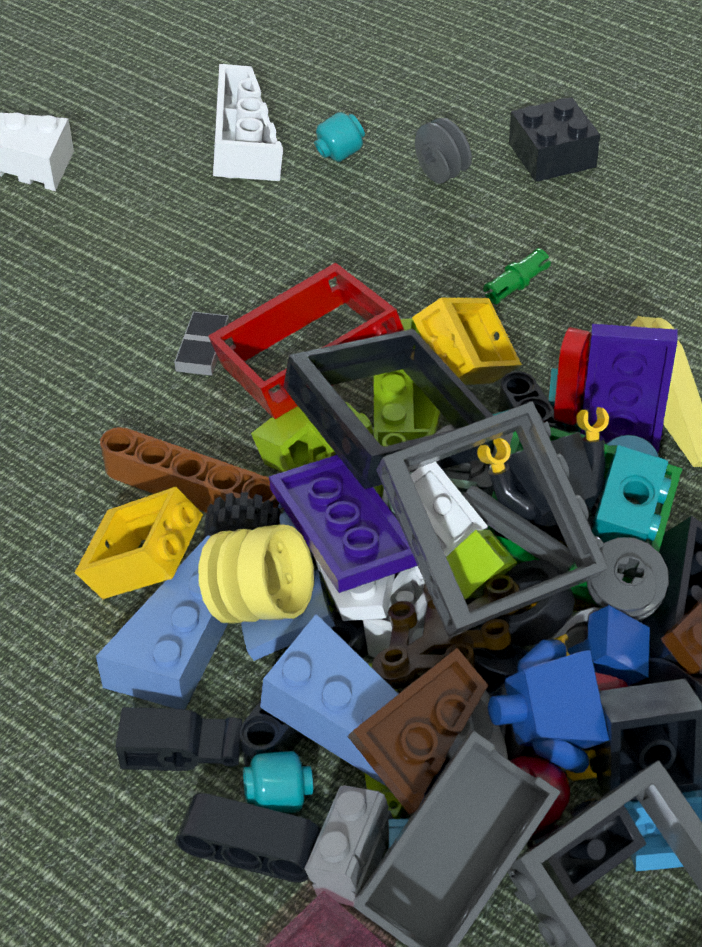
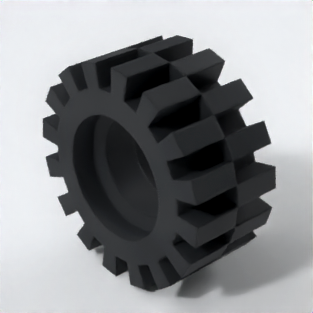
(239, 514)

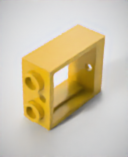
(463, 337)
(166, 525)

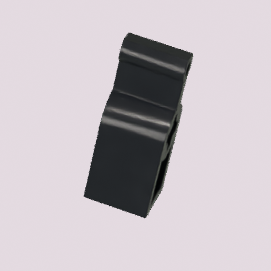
(175, 739)

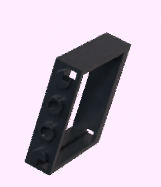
(314, 371)

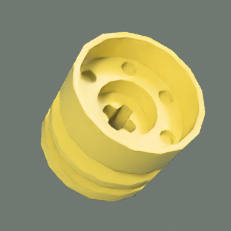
(256, 574)

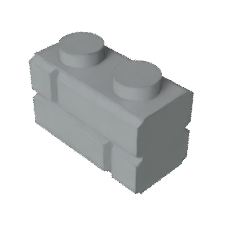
(349, 843)

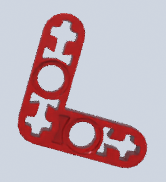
(571, 375)

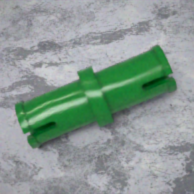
(517, 276)

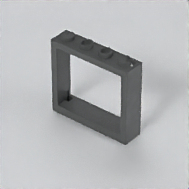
(552, 476)
(666, 809)

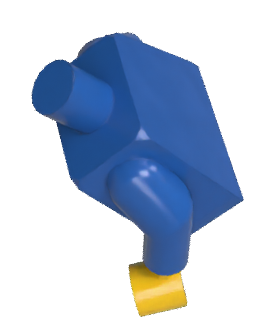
(554, 706)

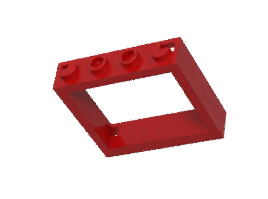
(289, 314)

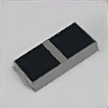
(196, 351)

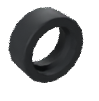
(547, 615)

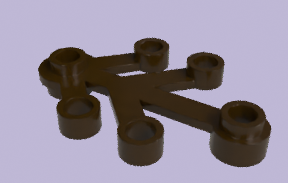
(402, 661)

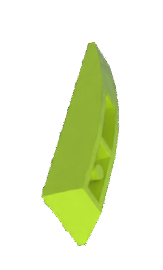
(401, 407)

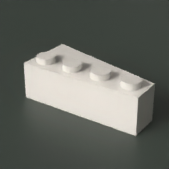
(243, 133)
(35, 148)

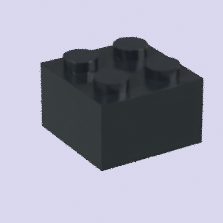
(554, 139)
(651, 726)

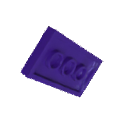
(629, 379)
(343, 523)

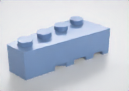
(165, 642)
(326, 692)

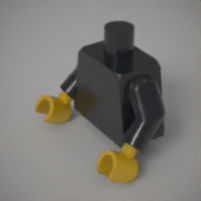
(518, 485)

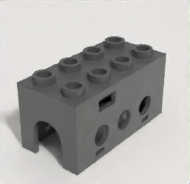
(455, 847)

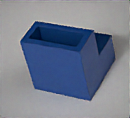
(617, 645)

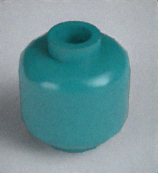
(339, 136)
(277, 782)

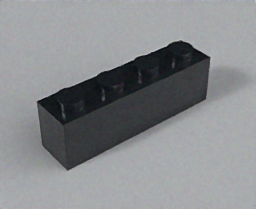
(683, 557)

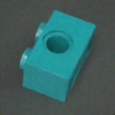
(633, 476)

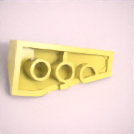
(684, 404)

